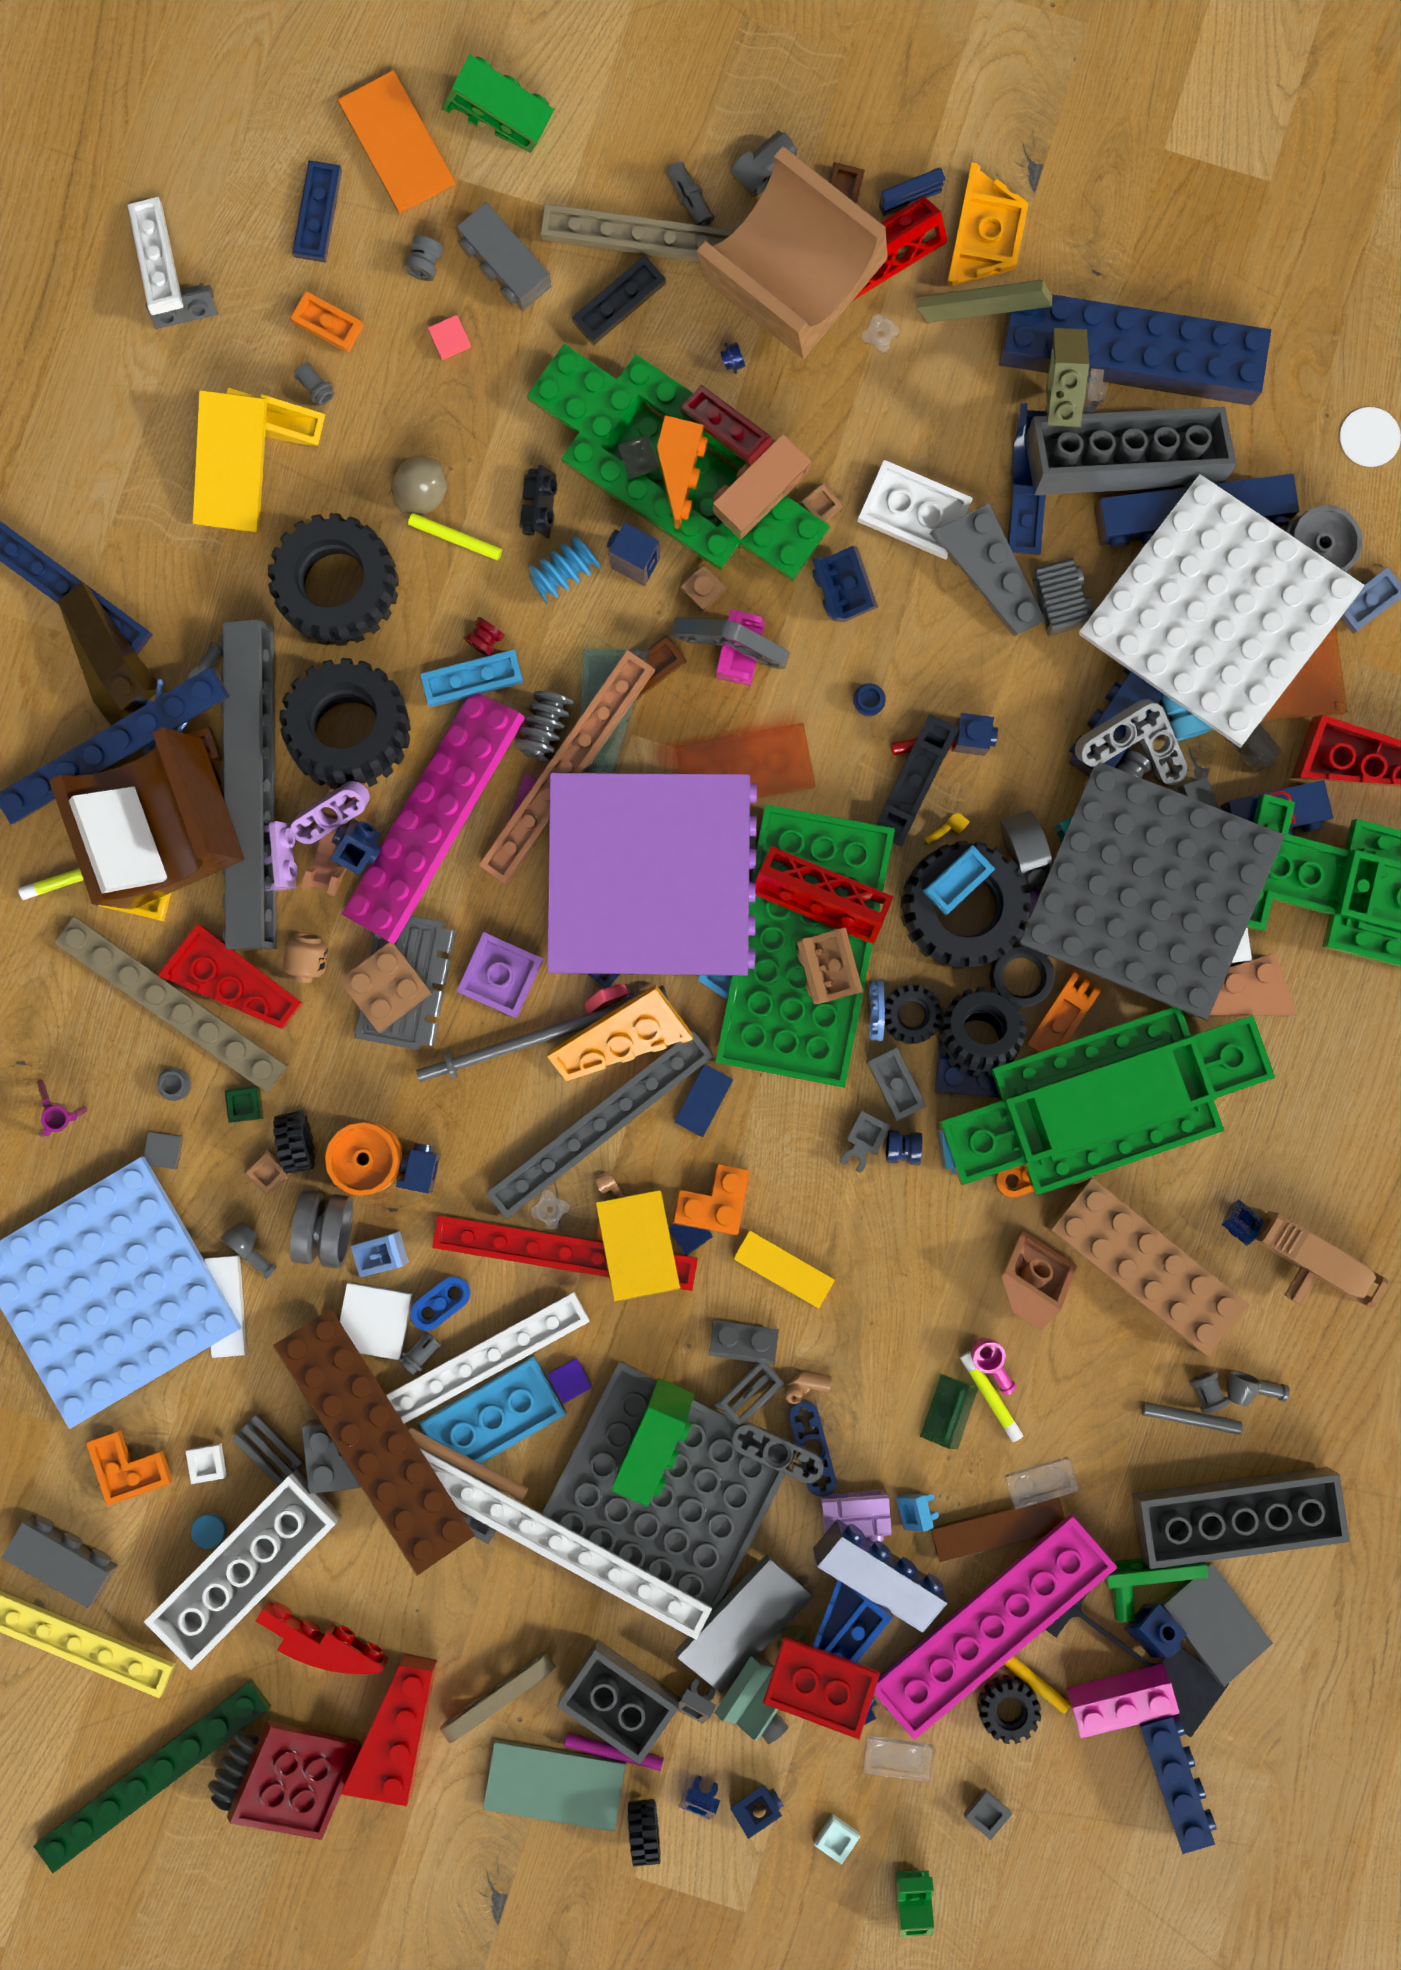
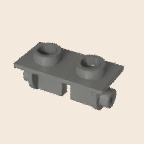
(196, 305)

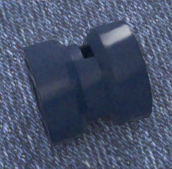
(911, 1147)

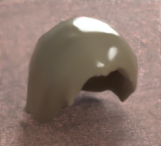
(419, 485)

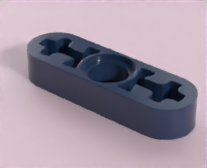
(814, 1421)

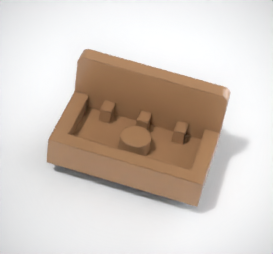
(829, 966)

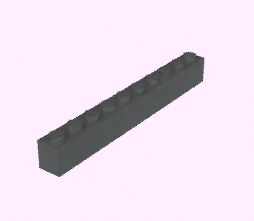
(249, 782)

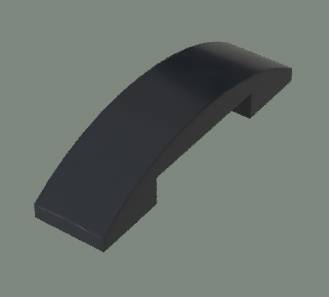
(917, 777)

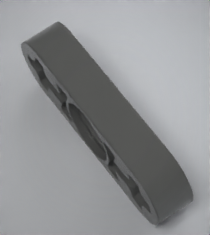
(803, 1455)

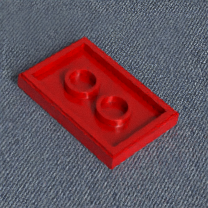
(821, 1687)

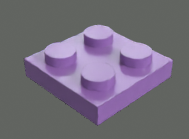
(500, 975)

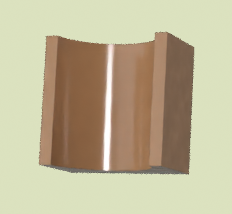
(797, 255)

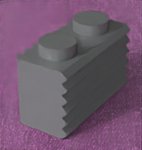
(1061, 596)

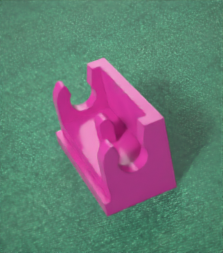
(732, 664)

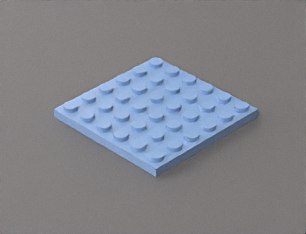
(109, 1292)

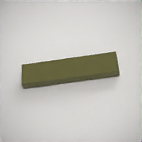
(985, 301)

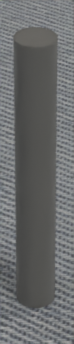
(1192, 1418)

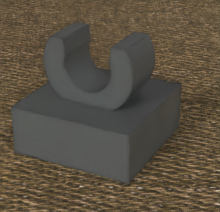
(695, 1705)

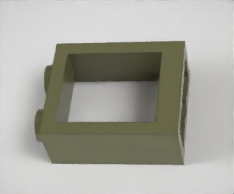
(1067, 377)

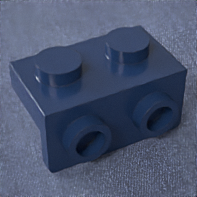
(844, 585)

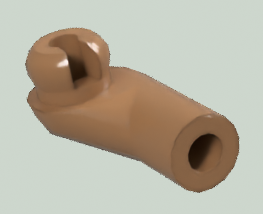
(803, 1383)

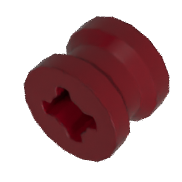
(483, 636)

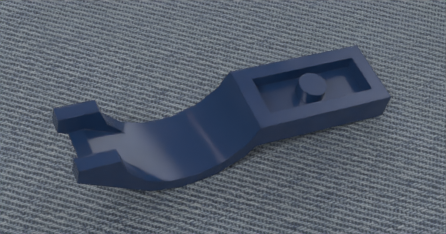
(1026, 508)

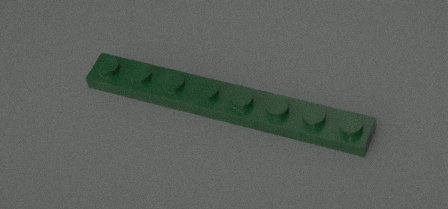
(152, 1776)

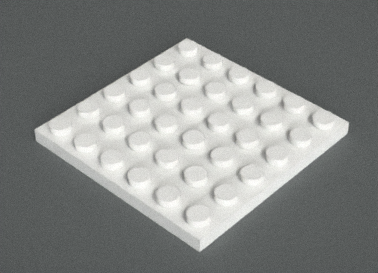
(1221, 610)

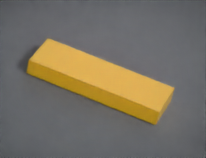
(784, 1269)

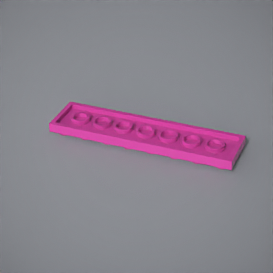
(433, 816)
(993, 1626)

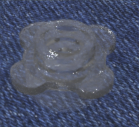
(883, 324)
(540, 1210)

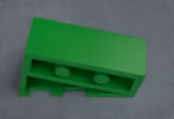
(499, 103)
(654, 1443)

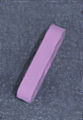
(335, 801)

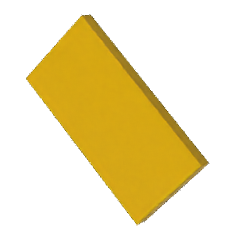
(229, 461)

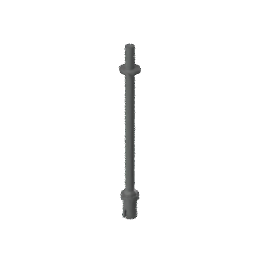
(452, 1064)

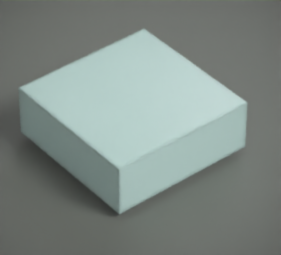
(836, 1839)

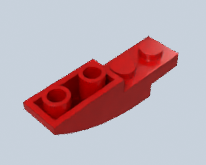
(332, 1651)

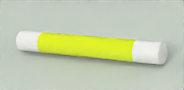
(50, 884)
(992, 1398)

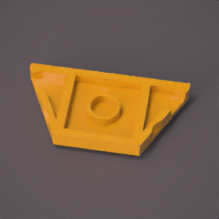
(987, 230)

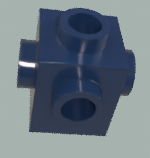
(355, 845)

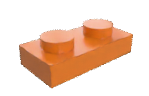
(327, 322)

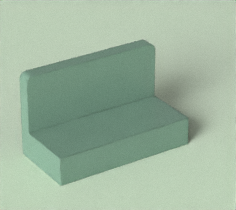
(745, 1698)

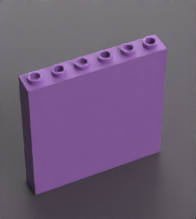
(651, 874)

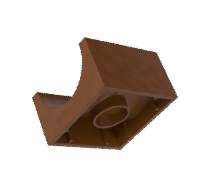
(181, 811)

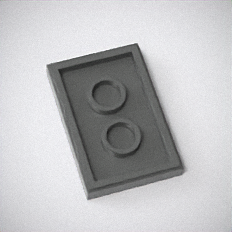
(1217, 1625)

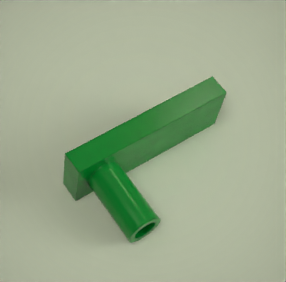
(1136, 1572)

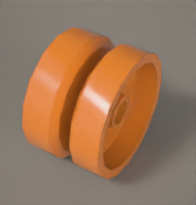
(384, 1155)

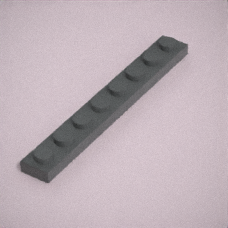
(598, 1125)

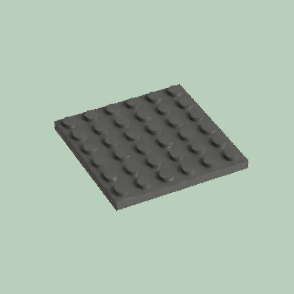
(1152, 890)
(706, 1508)

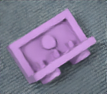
(282, 856)

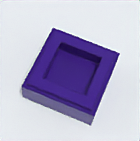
(570, 1380)

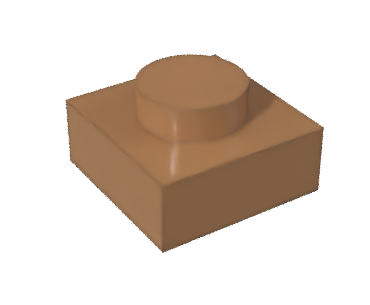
(703, 588)

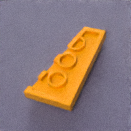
(630, 1030)

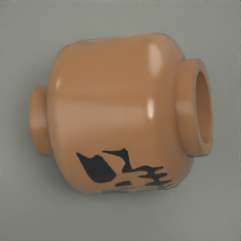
(305, 957)

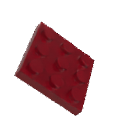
(293, 1781)

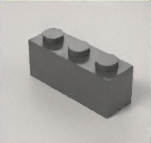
(503, 257)
(60, 1560)

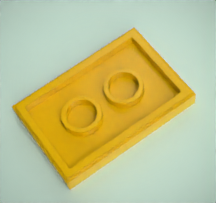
(637, 1246)

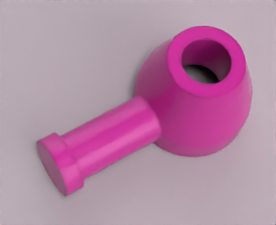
(992, 1362)

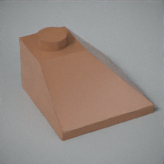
(1036, 1280)

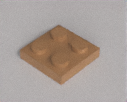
(385, 986)

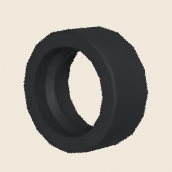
(1046, 971)

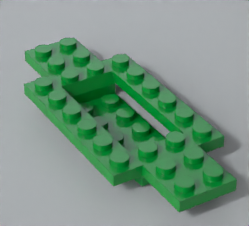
(613, 412)
(1112, 1111)

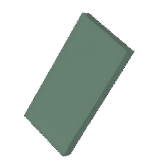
(554, 1785)

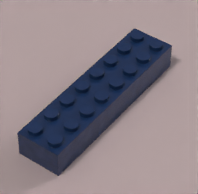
(1146, 348)

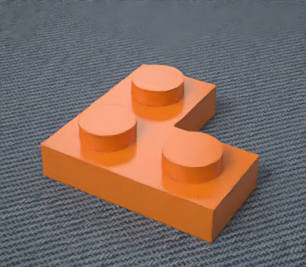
(720, 1210)
(119, 1475)

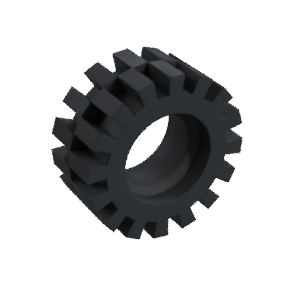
(931, 1008)
(294, 1142)
(1009, 1729)
(644, 1832)

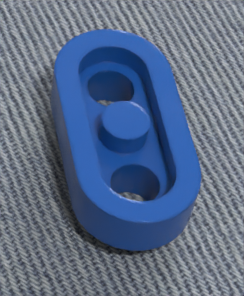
(441, 1302)

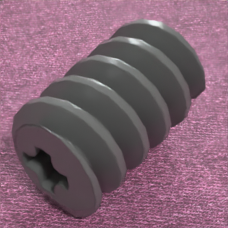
(542, 725)
(230, 1779)

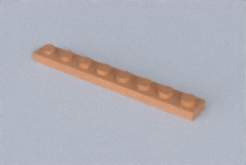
(572, 757)

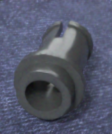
(320, 391)
(419, 1353)

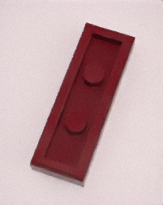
(726, 425)

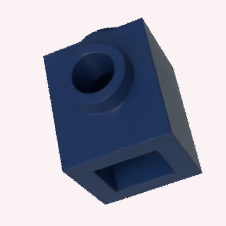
(974, 734)
(1156, 1631)

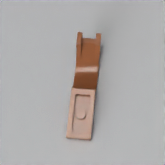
(324, 872)

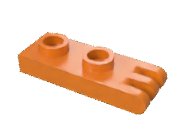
(1063, 1015)

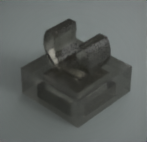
(638, 456)

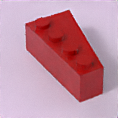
(1348, 754)
(392, 1748)

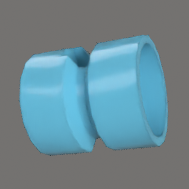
(1183, 722)

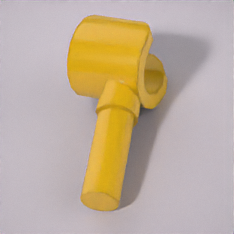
(956, 822)

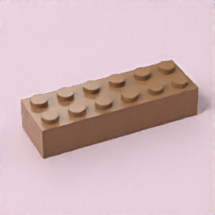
(1147, 1266)

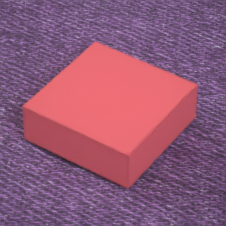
(449, 337)

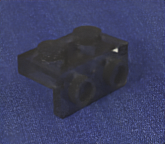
(1258, 749)

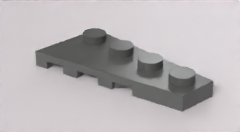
(989, 563)

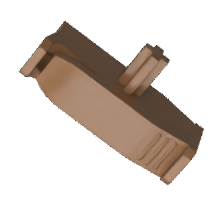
(1318, 1261)

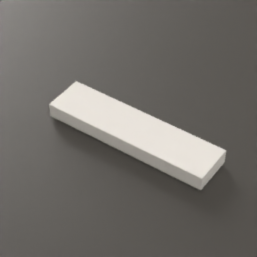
(155, 256)

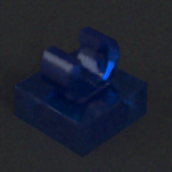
(698, 1802)

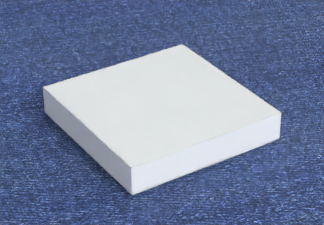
(376, 1319)

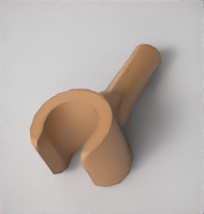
(606, 1183)

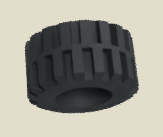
(988, 1008)

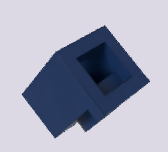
(419, 1169)
(743, 1811)

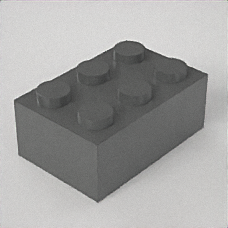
(618, 1702)

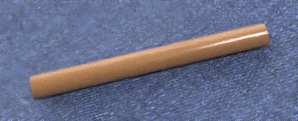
(469, 1465)

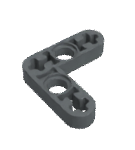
(732, 635)

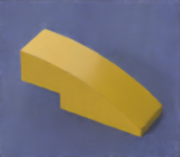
(289, 421)

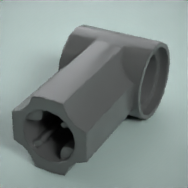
(756, 167)

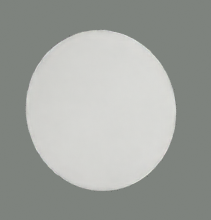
(1370, 436)

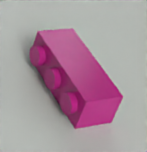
(1122, 1700)

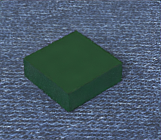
(243, 1104)

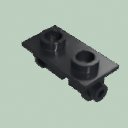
(540, 487)

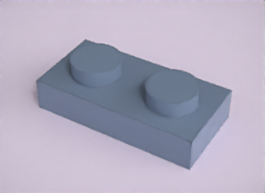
(1372, 600)

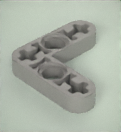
(1145, 733)

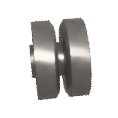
(1330, 534)
(321, 1229)

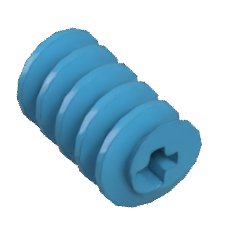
(562, 568)

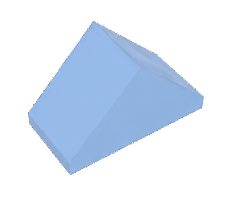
(379, 1254)

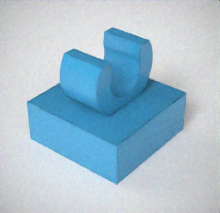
(916, 1512)

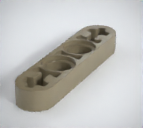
(497, 1697)

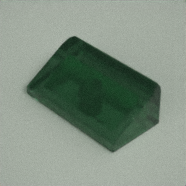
(949, 1412)

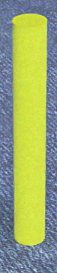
(455, 536)

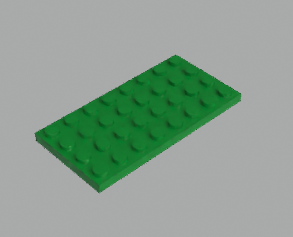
(769, 1014)

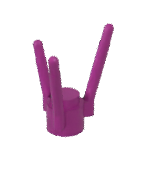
(55, 1115)

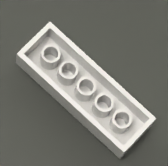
(243, 1569)

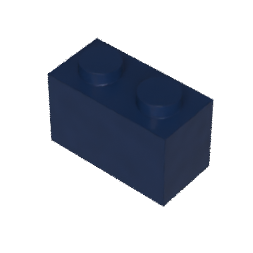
(633, 553)

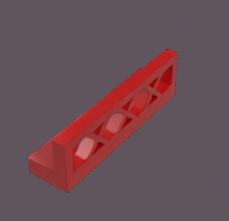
(909, 229)
(820, 899)

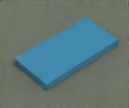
(497, 1413)

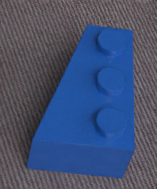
(851, 1623)

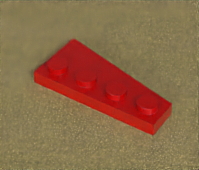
(229, 978)

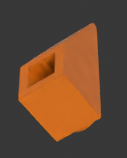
(677, 455)

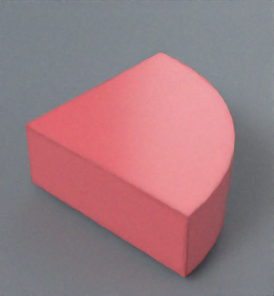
(605, 997)

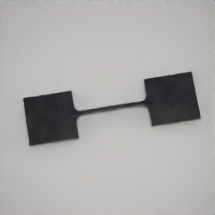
(1191, 1681)

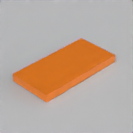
(396, 142)

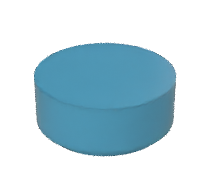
(208, 1530)

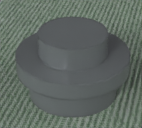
(174, 1084)

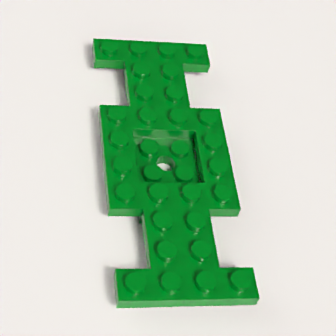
(1347, 884)

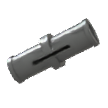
(689, 194)

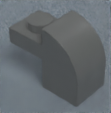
(1027, 848)

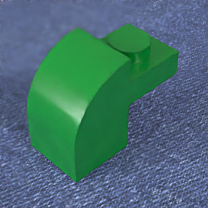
(914, 1903)

